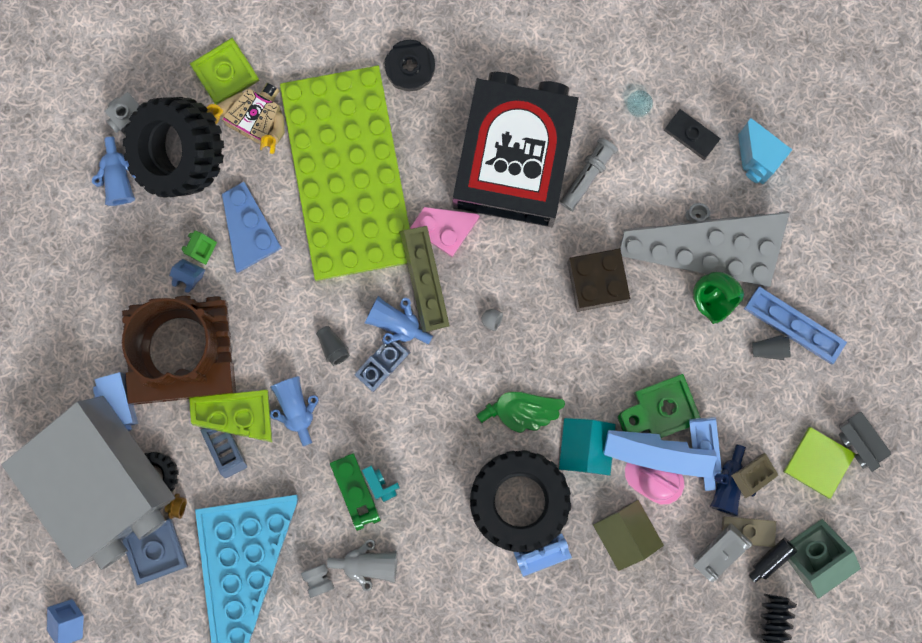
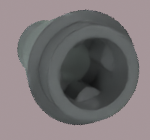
(333, 347)
(772, 348)

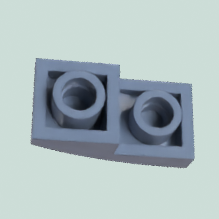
(382, 364)

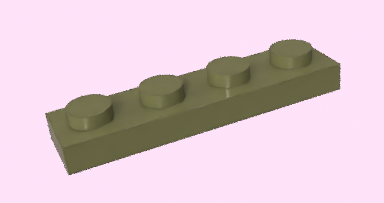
(424, 278)

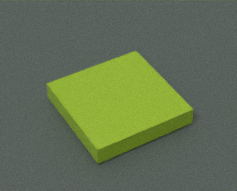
(224, 71)
(819, 462)

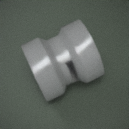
(317, 580)

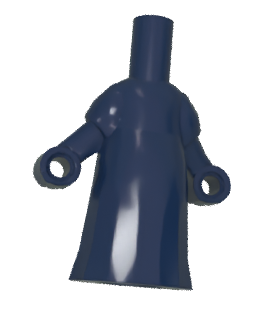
(727, 492)

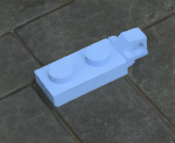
(705, 436)

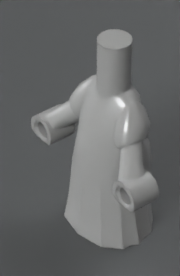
(371, 565)

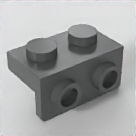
(865, 440)

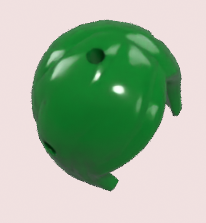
(717, 295)

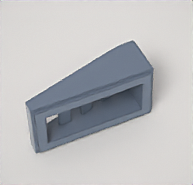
(232, 467)

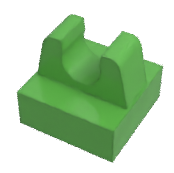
(199, 247)

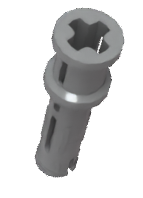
(594, 164)

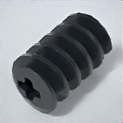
(777, 619)

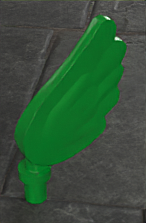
(523, 411)

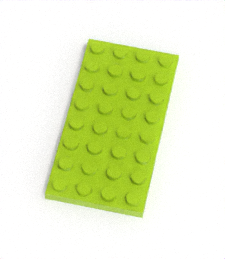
(346, 172)

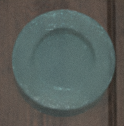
(639, 103)

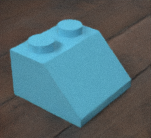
(760, 152)

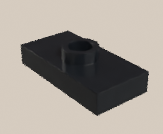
(692, 134)

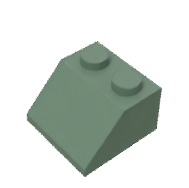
(822, 558)

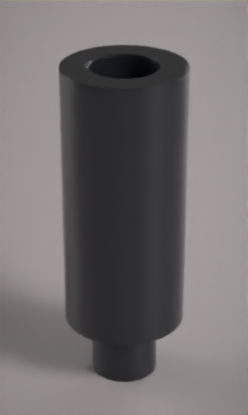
(773, 560)

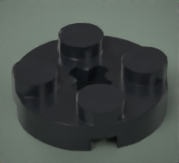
(405, 79)

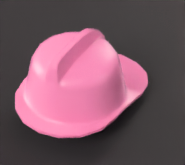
(655, 484)

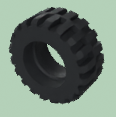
(147, 148)
(556, 496)

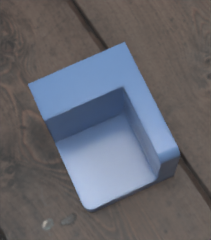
(65, 622)

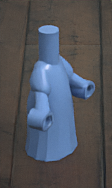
(116, 180)
(392, 320)
(297, 415)

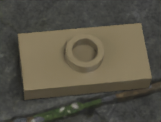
(754, 475)
(756, 530)

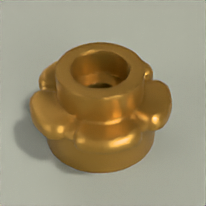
(176, 507)

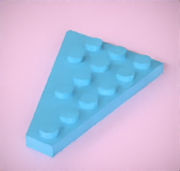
(238, 561)

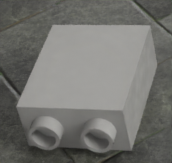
(90, 483)

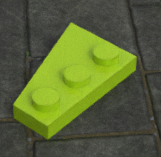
(235, 413)

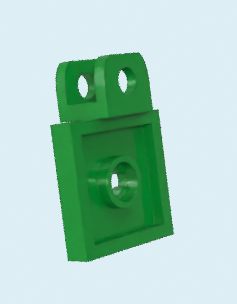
(649, 412)

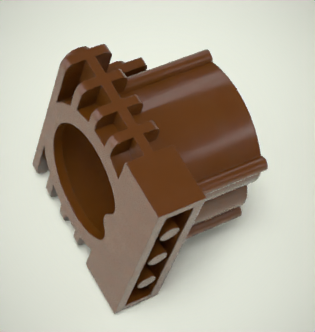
(212, 374)

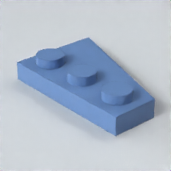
(247, 227)

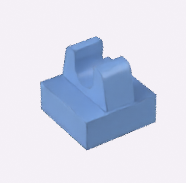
(186, 273)

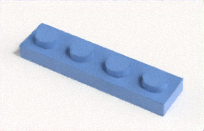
(795, 325)

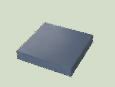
(155, 554)

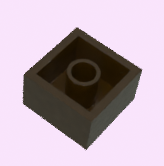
(598, 280)

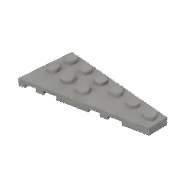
(732, 245)

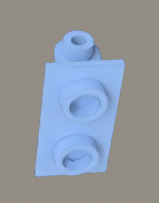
(543, 557)

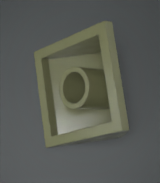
(628, 535)

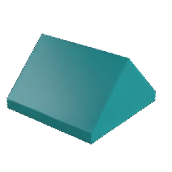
(584, 446)

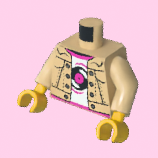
(253, 116)

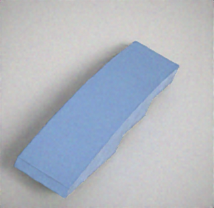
(658, 454)

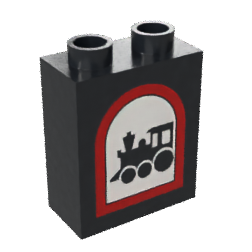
(515, 150)

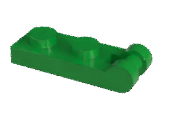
(354, 490)

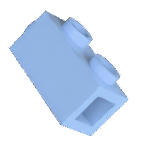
(115, 392)

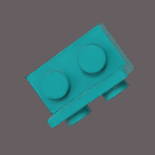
(376, 481)

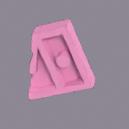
(446, 227)

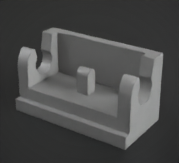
(721, 552)

